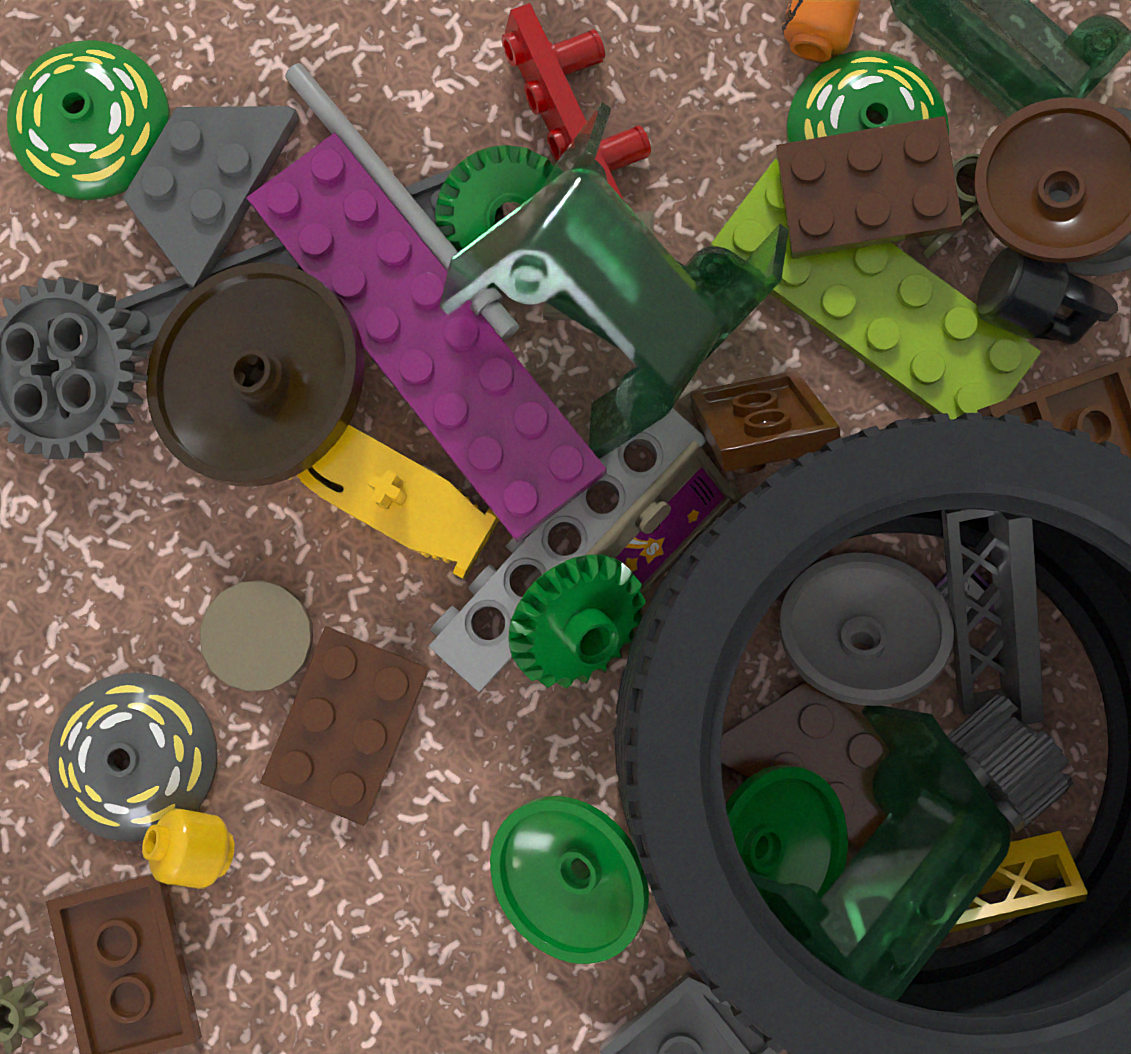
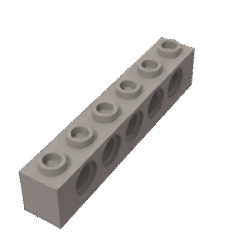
(483, 659)

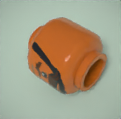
(820, 27)

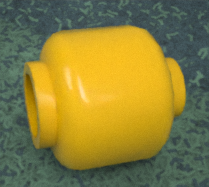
(188, 848)

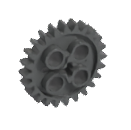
(64, 368)

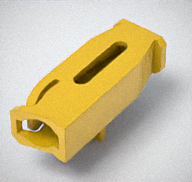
(402, 500)

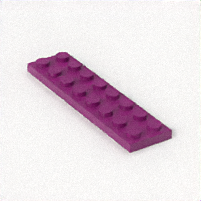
(443, 365)

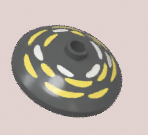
(168, 749)

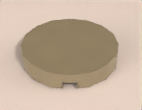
(256, 636)

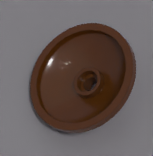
(1051, 148)

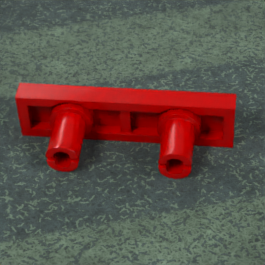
(550, 94)

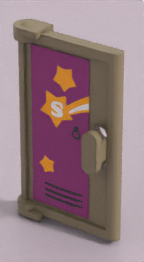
(686, 504)

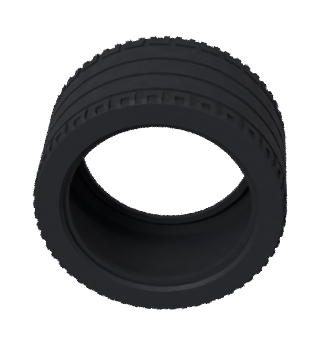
(1027, 988)

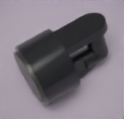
(1027, 292)

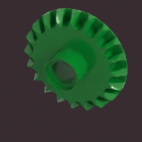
(482, 185)
(575, 619)

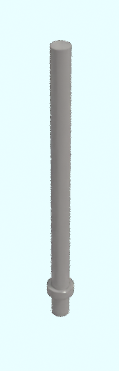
(487, 301)

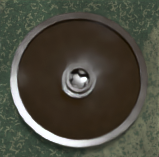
(255, 374)

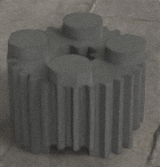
(1012, 761)

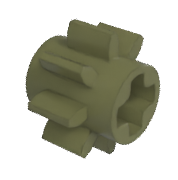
(22, 1016)

